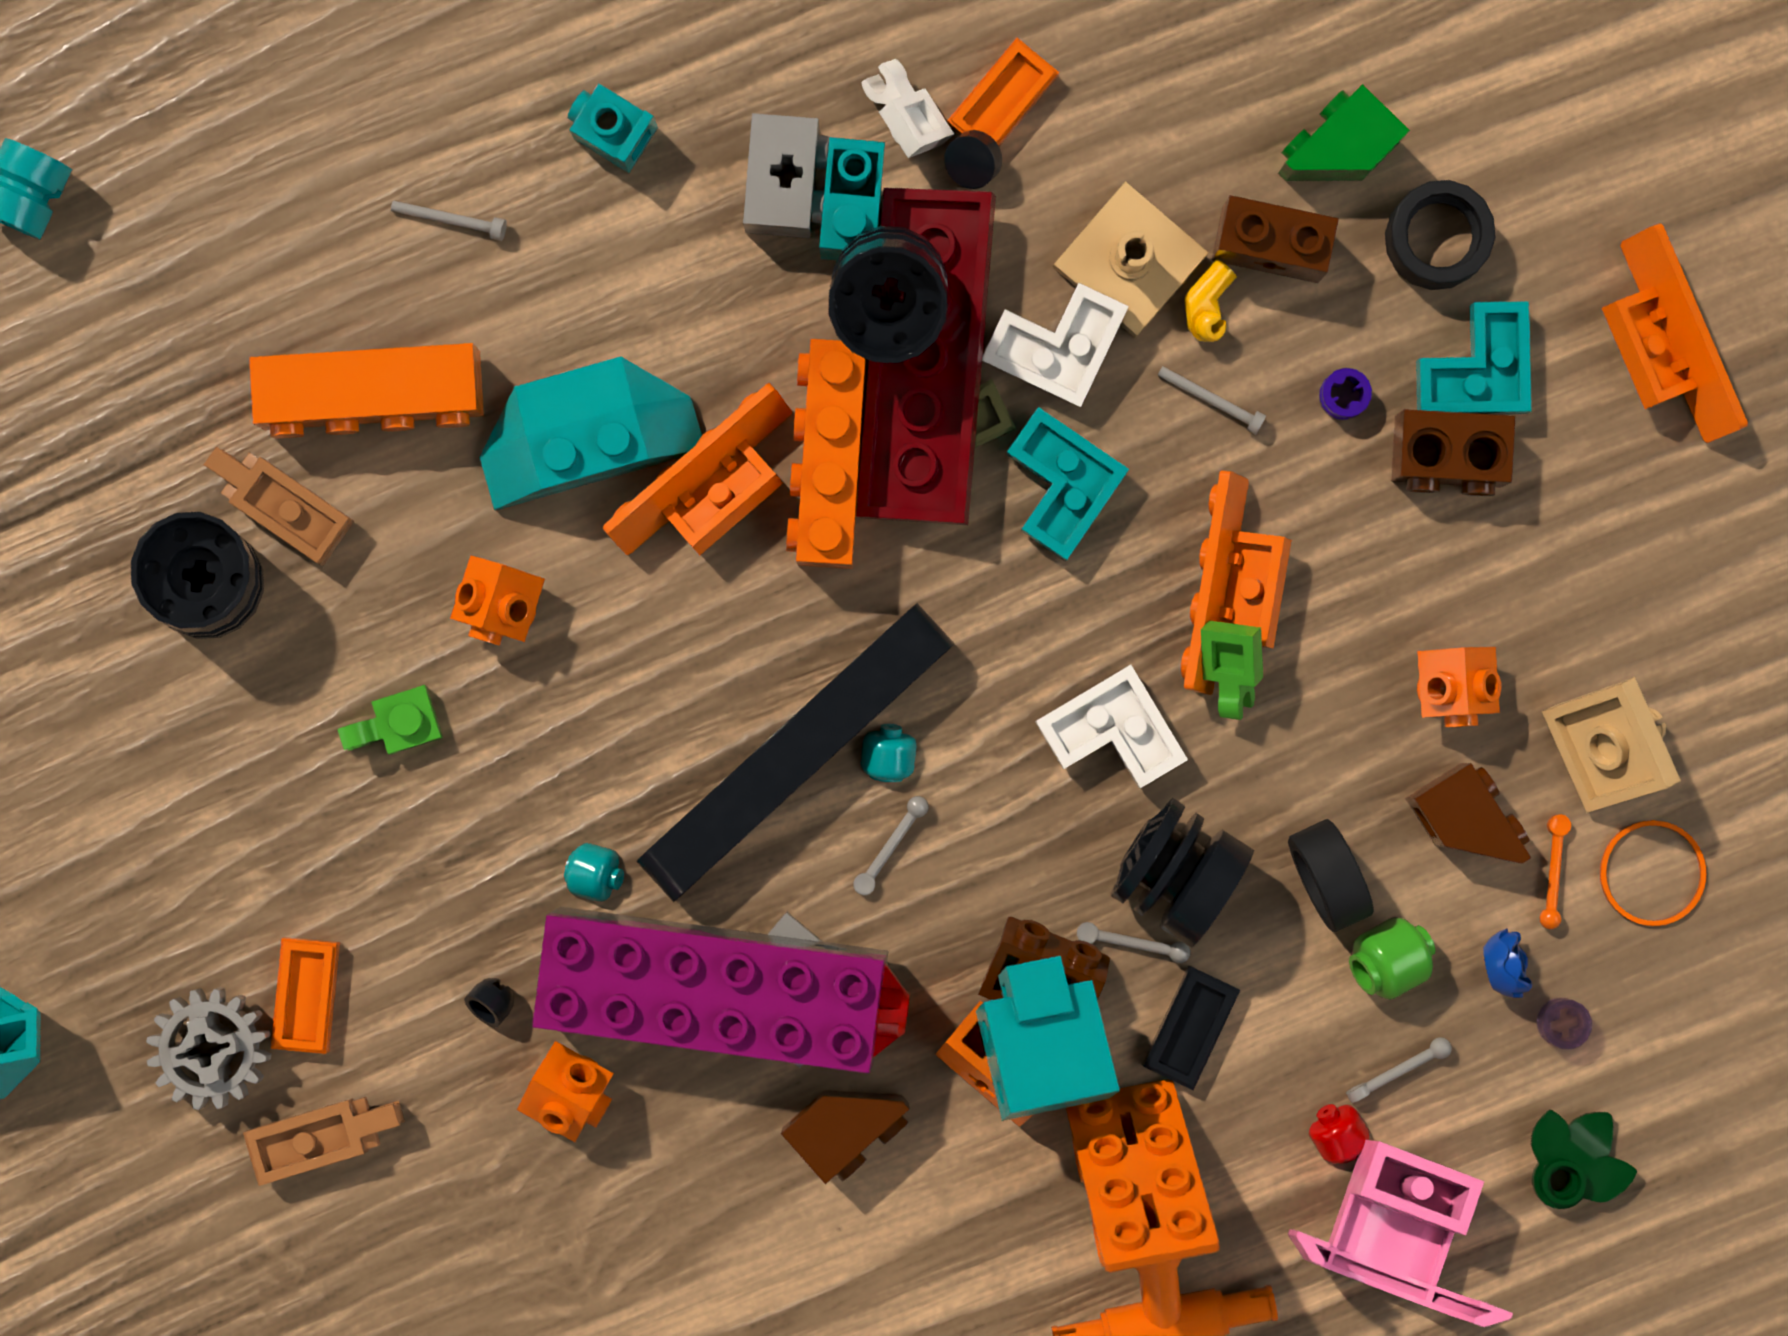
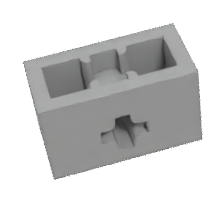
(779, 143)

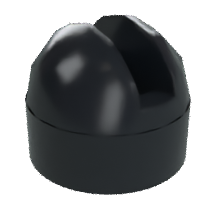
(490, 1002)

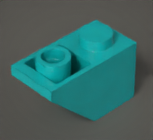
(850, 192)

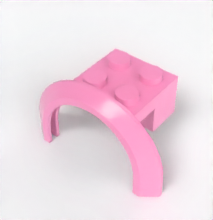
(1400, 1229)

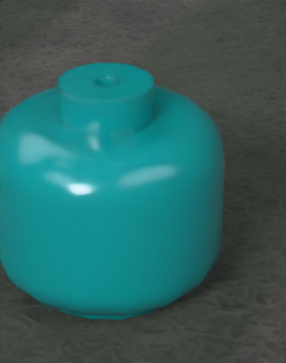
(888, 754)
(593, 872)

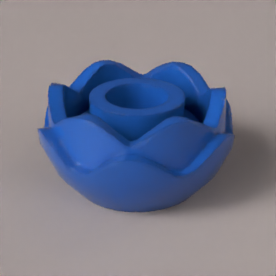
(1507, 964)

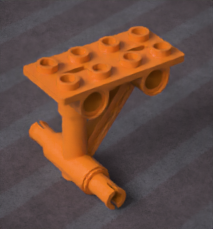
(1151, 1215)

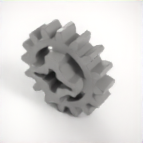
(204, 1027)

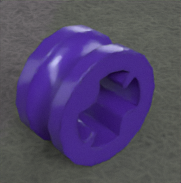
(1335, 380)

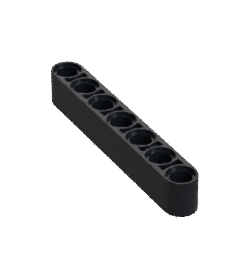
(795, 752)

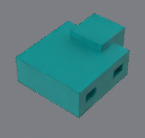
(1045, 1041)

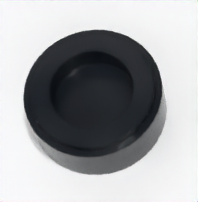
(973, 159)

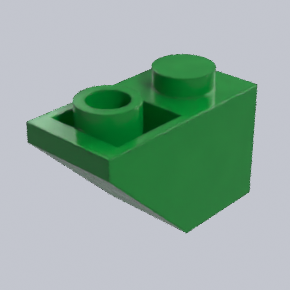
(1348, 144)

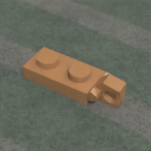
(281, 504)
(318, 1138)

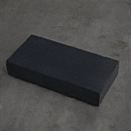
(1191, 1027)

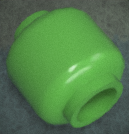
(1392, 958)

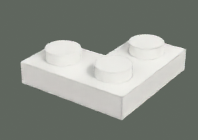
(1063, 359)
(1118, 713)

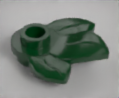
(1583, 1154)

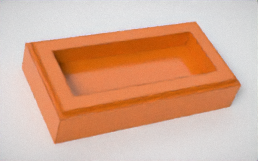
(1005, 93)
(305, 995)

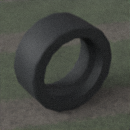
(1468, 203)
(1331, 875)

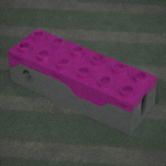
(717, 990)

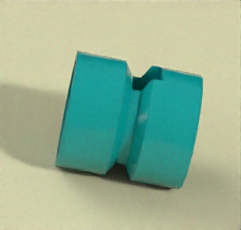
(26, 186)

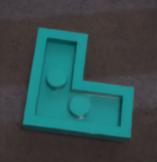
(1494, 376)
(1079, 479)

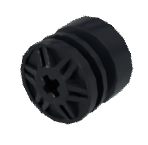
(892, 326)
(182, 548)
(1182, 872)

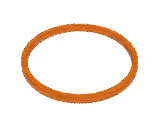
(1702, 880)

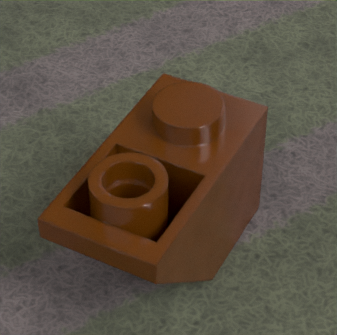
(1463, 815)
(842, 1125)

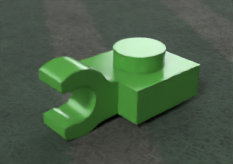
(1234, 660)
(400, 720)

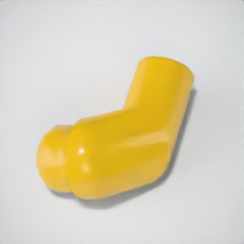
(1203, 305)

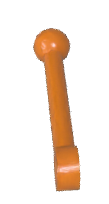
(1558, 826)

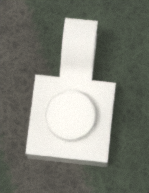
(908, 114)

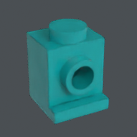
(624, 141)

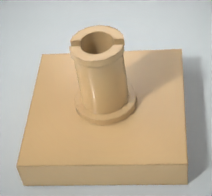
(1132, 257)
(1612, 745)

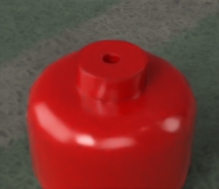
(1339, 1133)

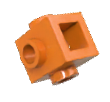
(496, 600)
(1458, 684)
(567, 1092)

